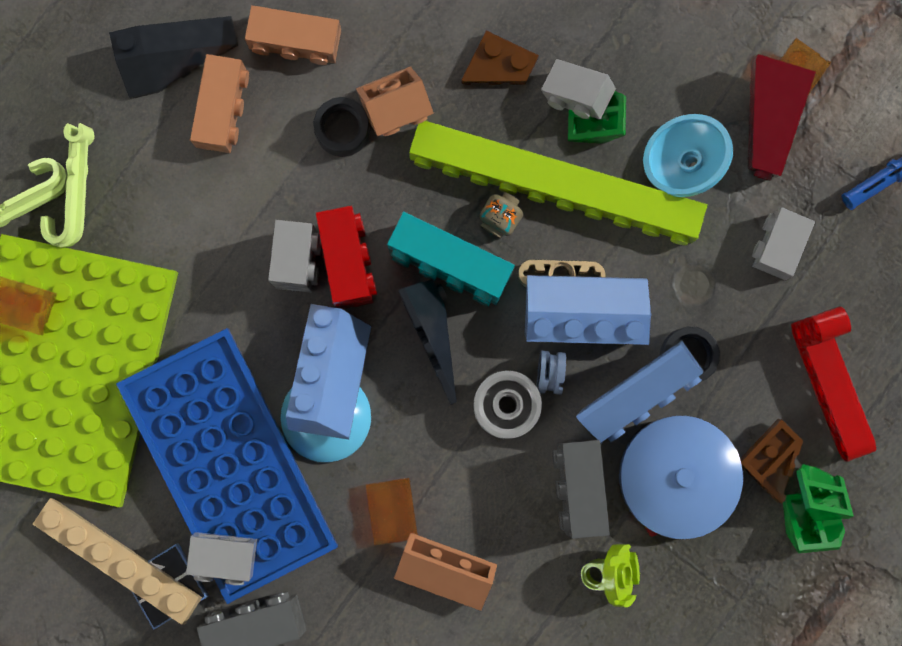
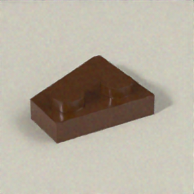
(499, 62)

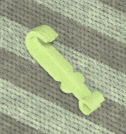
(77, 172)
(38, 194)

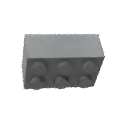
(581, 489)
(255, 624)

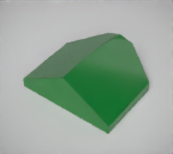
(603, 130)
(824, 494)
(809, 534)

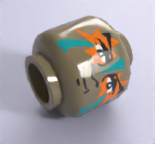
(500, 215)

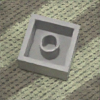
(294, 256)

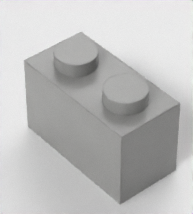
(578, 89)
(782, 243)
(221, 557)

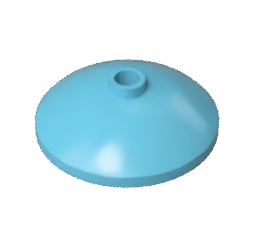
(678, 145)
(327, 448)

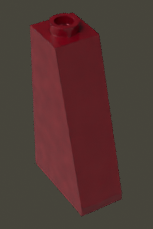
(776, 107)

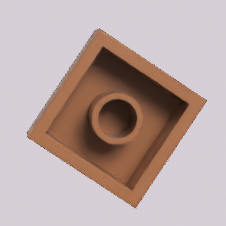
(395, 101)

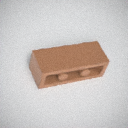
(293, 35)
(219, 104)
(446, 571)

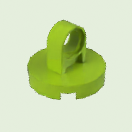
(619, 574)

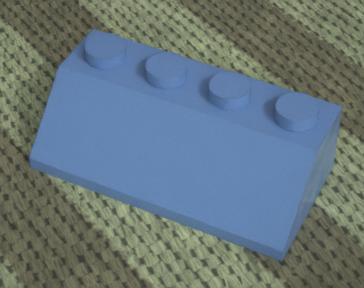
(587, 310)
(328, 373)
(640, 393)

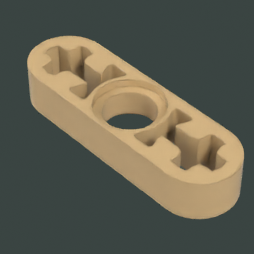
(569, 265)

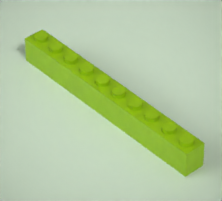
(557, 182)

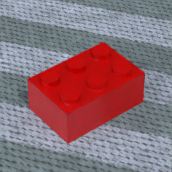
(346, 257)

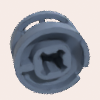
(554, 374)

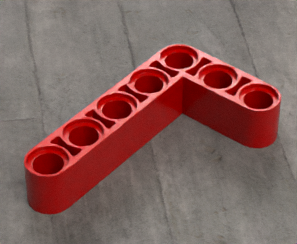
(832, 382)

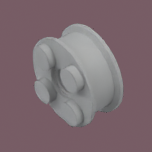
(524, 394)

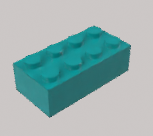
(450, 259)

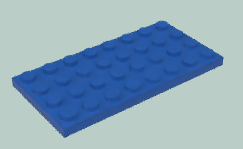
(227, 458)

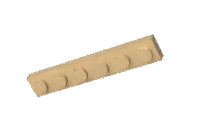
(117, 561)

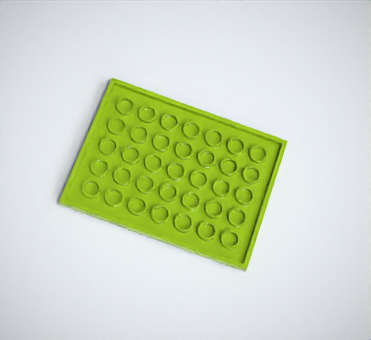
(58, 391)

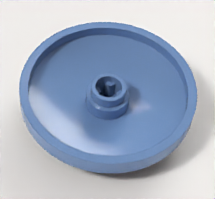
(681, 477)

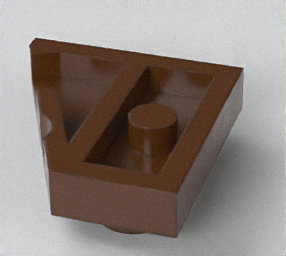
(772, 459)

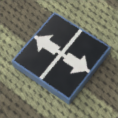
(174, 564)

